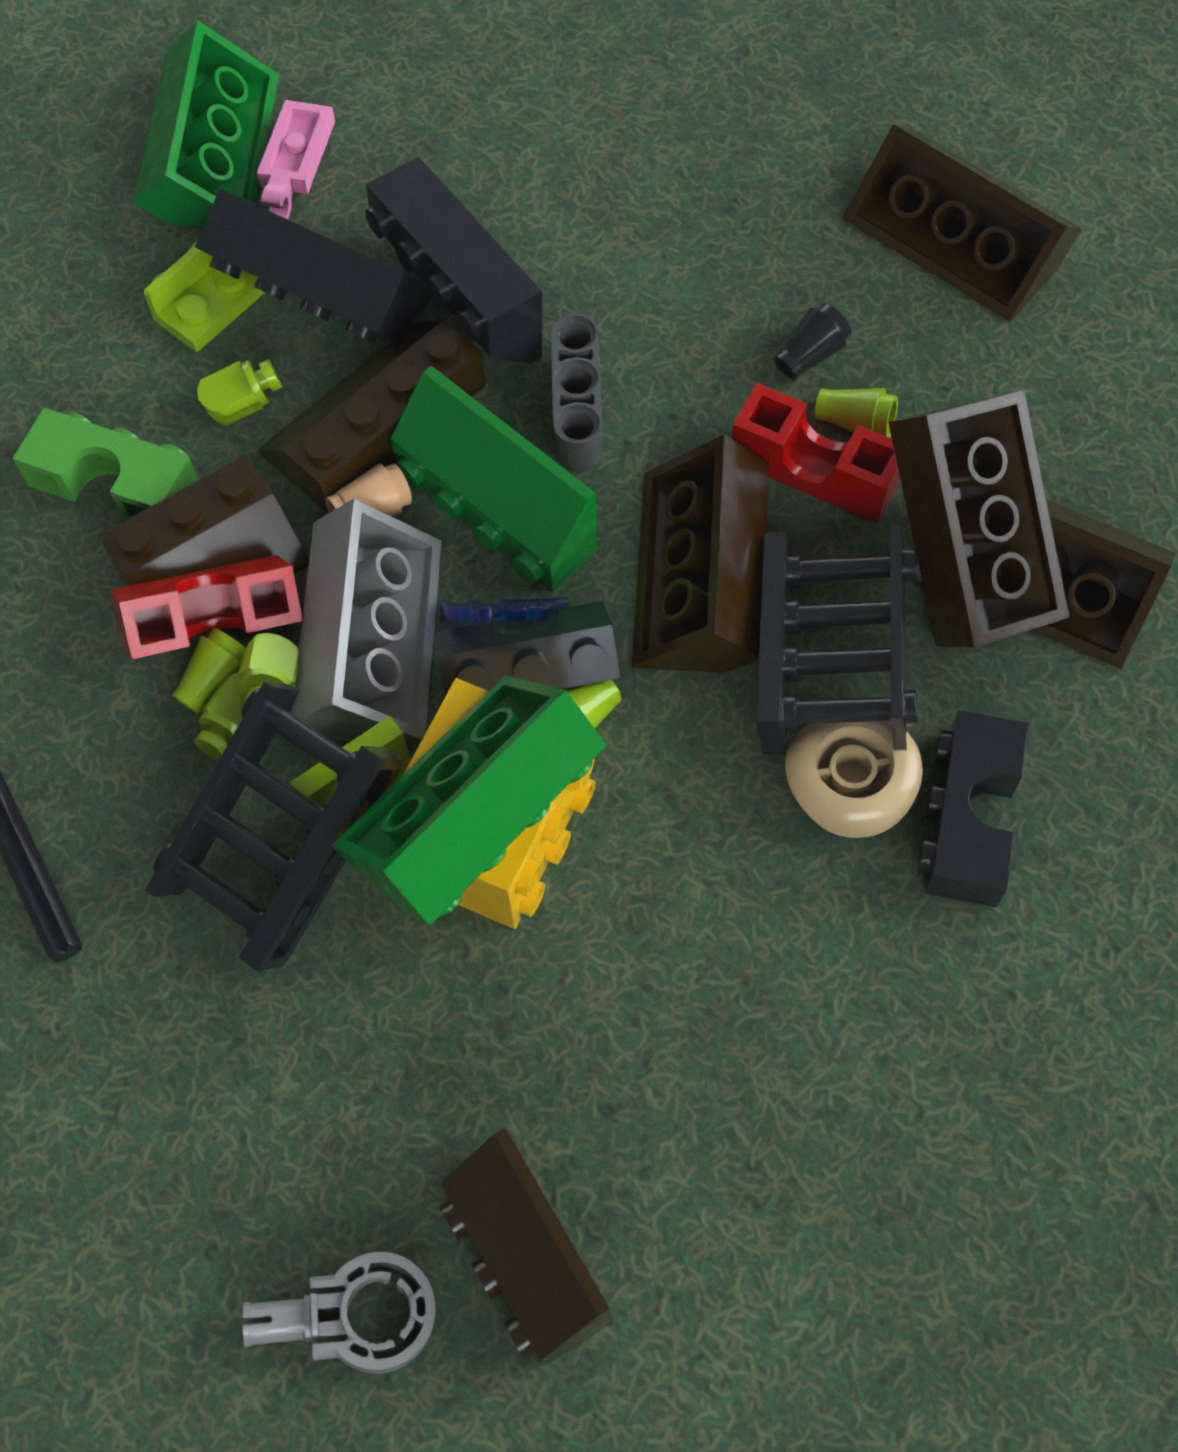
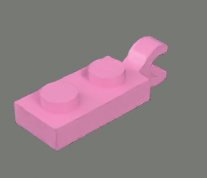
(293, 153)

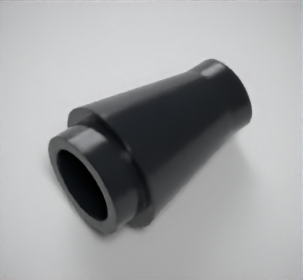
(814, 340)

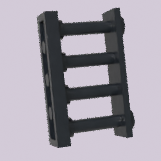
(784, 663)
(300, 879)

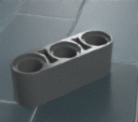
(576, 369)

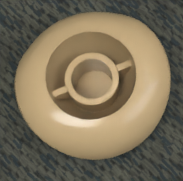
(853, 776)

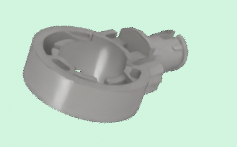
(300, 1320)

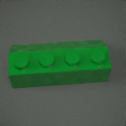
(205, 128)
(495, 482)
(471, 796)

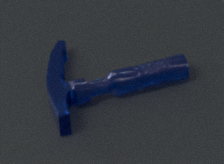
(507, 610)

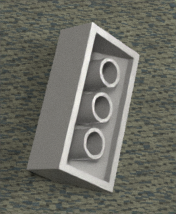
(367, 624)

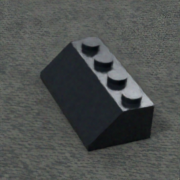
(457, 261)
(311, 267)

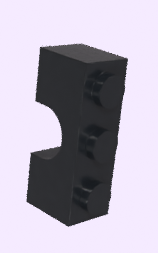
(564, 653)
(965, 855)

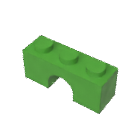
(70, 451)

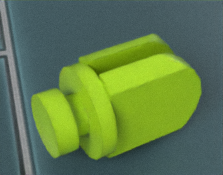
(237, 391)
(267, 659)
(220, 719)

